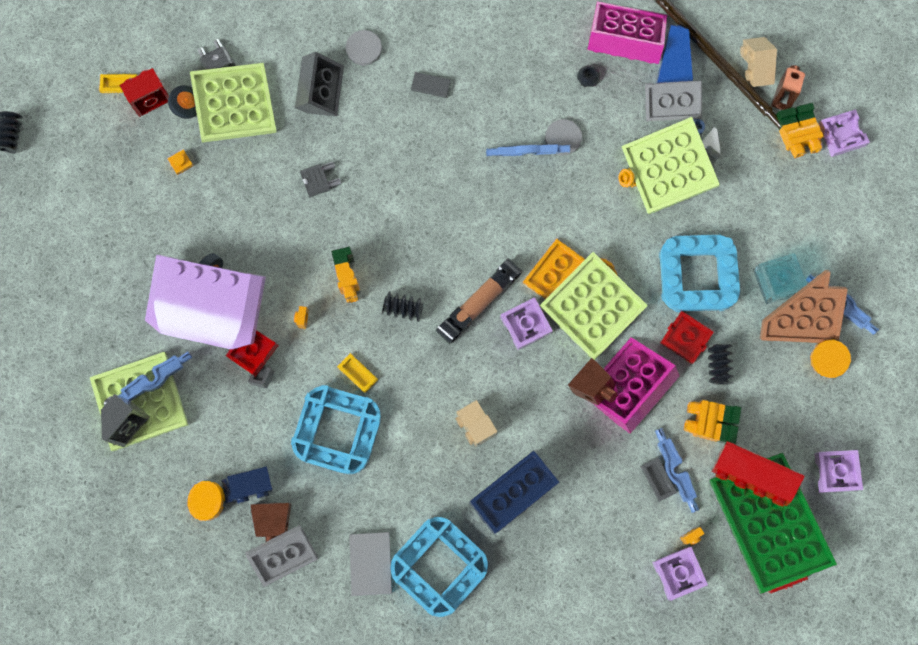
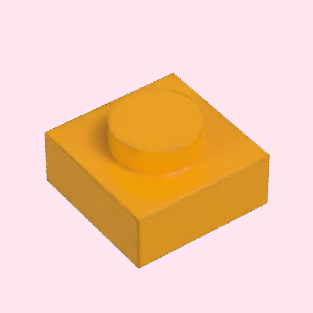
(180, 162)
(301, 317)
(692, 536)

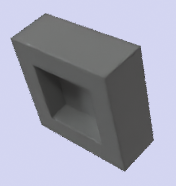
(263, 378)

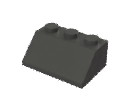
(319, 85)
(121, 420)

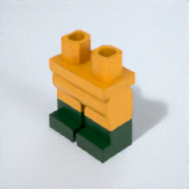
(800, 129)
(347, 281)
(708, 421)

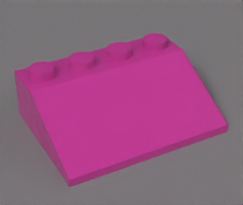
(627, 32)
(639, 380)

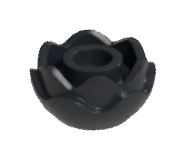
(588, 81)

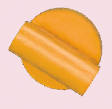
(626, 178)

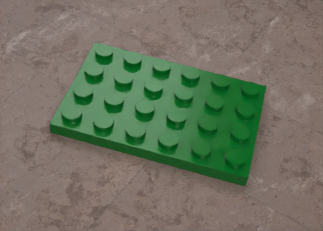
(774, 539)

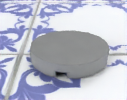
(363, 47)
(564, 133)

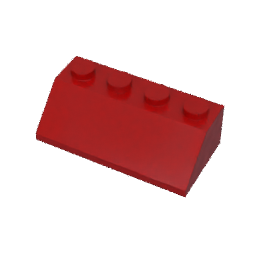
(757, 474)

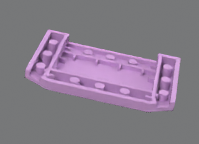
(204, 303)

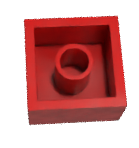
(145, 92)

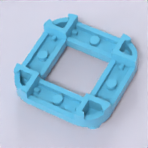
(702, 300)
(309, 421)
(418, 588)

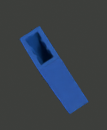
(676, 57)

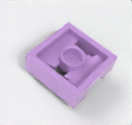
(838, 138)
(521, 324)
(848, 470)
(687, 570)

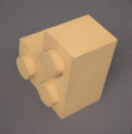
(761, 61)
(476, 423)

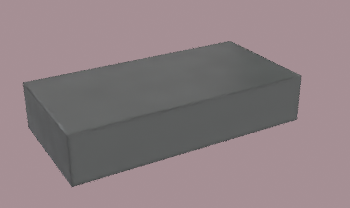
(430, 85)
(658, 479)

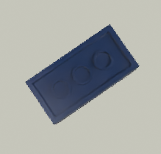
(513, 492)

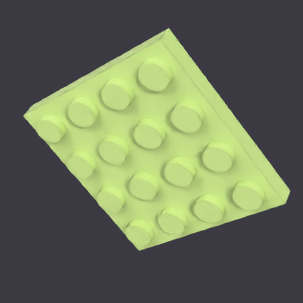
(232, 102)
(670, 166)
(593, 306)
(161, 405)

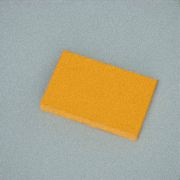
(553, 269)

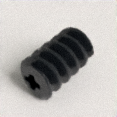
(8, 127)
(403, 306)
(720, 364)

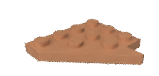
(808, 315)

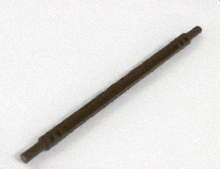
(719, 61)

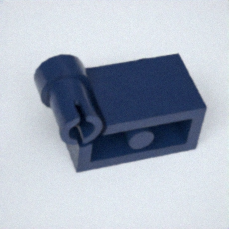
(247, 485)

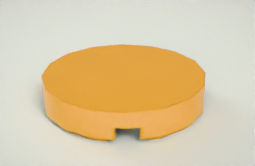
(830, 358)
(206, 500)

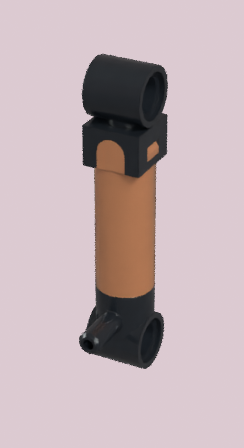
(463, 316)

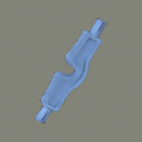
(528, 149)
(853, 313)
(161, 373)
(682, 479)

